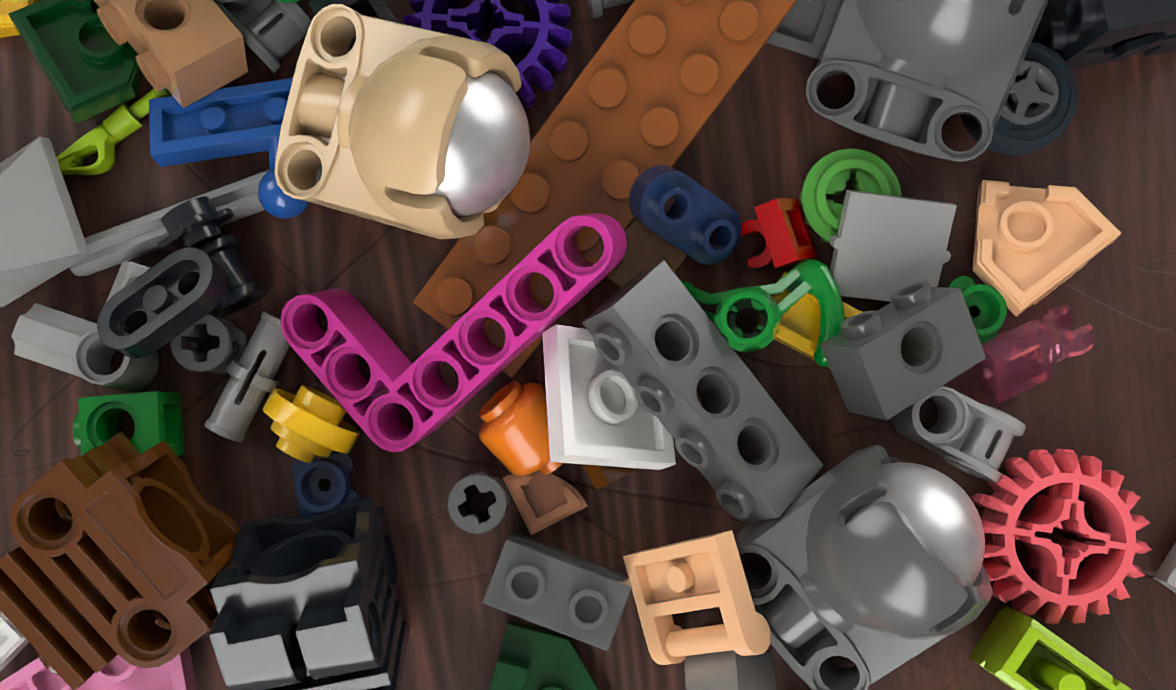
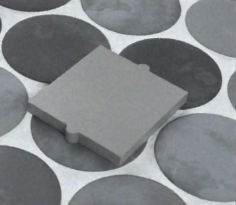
(889, 243)

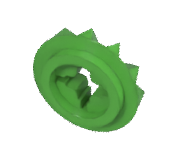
(829, 178)

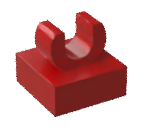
(784, 232)

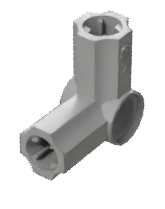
(75, 345)

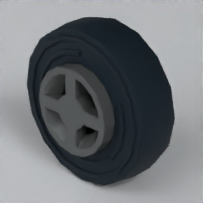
(1043, 106)

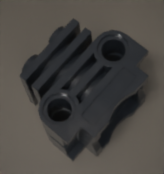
(312, 604)

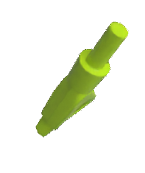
(105, 138)

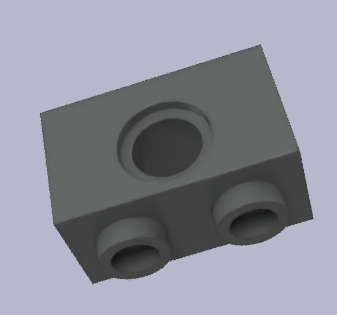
(903, 350)

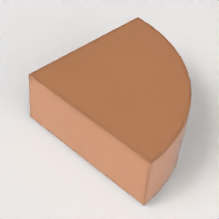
(543, 499)

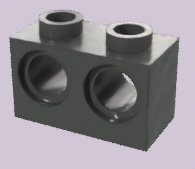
(558, 590)

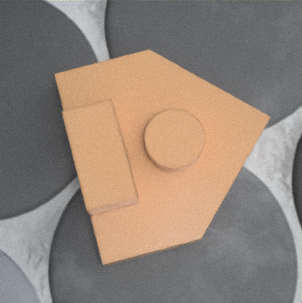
(1034, 239)

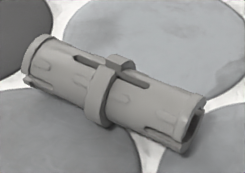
(231, 415)

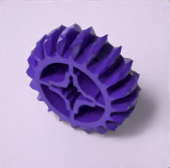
(511, 36)

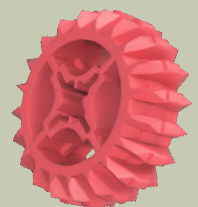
(1056, 584)

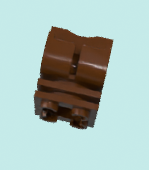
(113, 560)

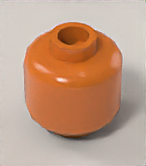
(517, 428)

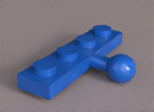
(226, 125)

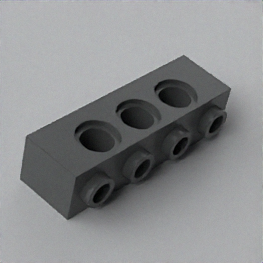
(734, 407)

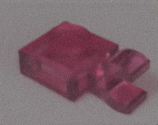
(1027, 353)

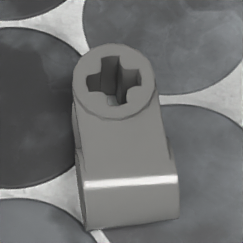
(964, 434)

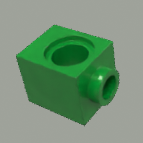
(155, 416)

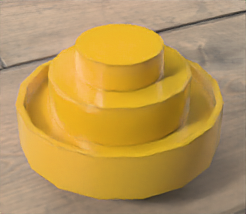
(309, 423)

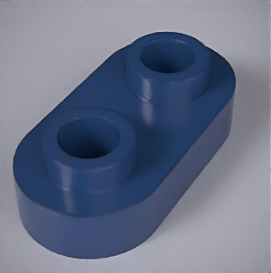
(689, 218)

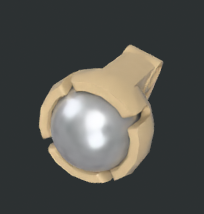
(403, 123)

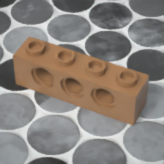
(188, 60)

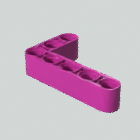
(464, 346)

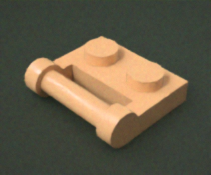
(691, 578)

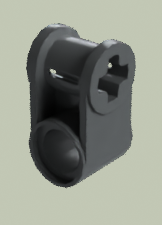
(267, 26)

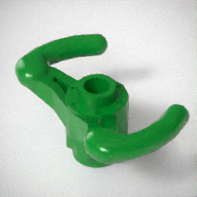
(803, 277)

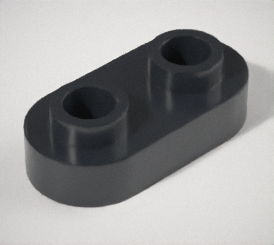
(162, 303)

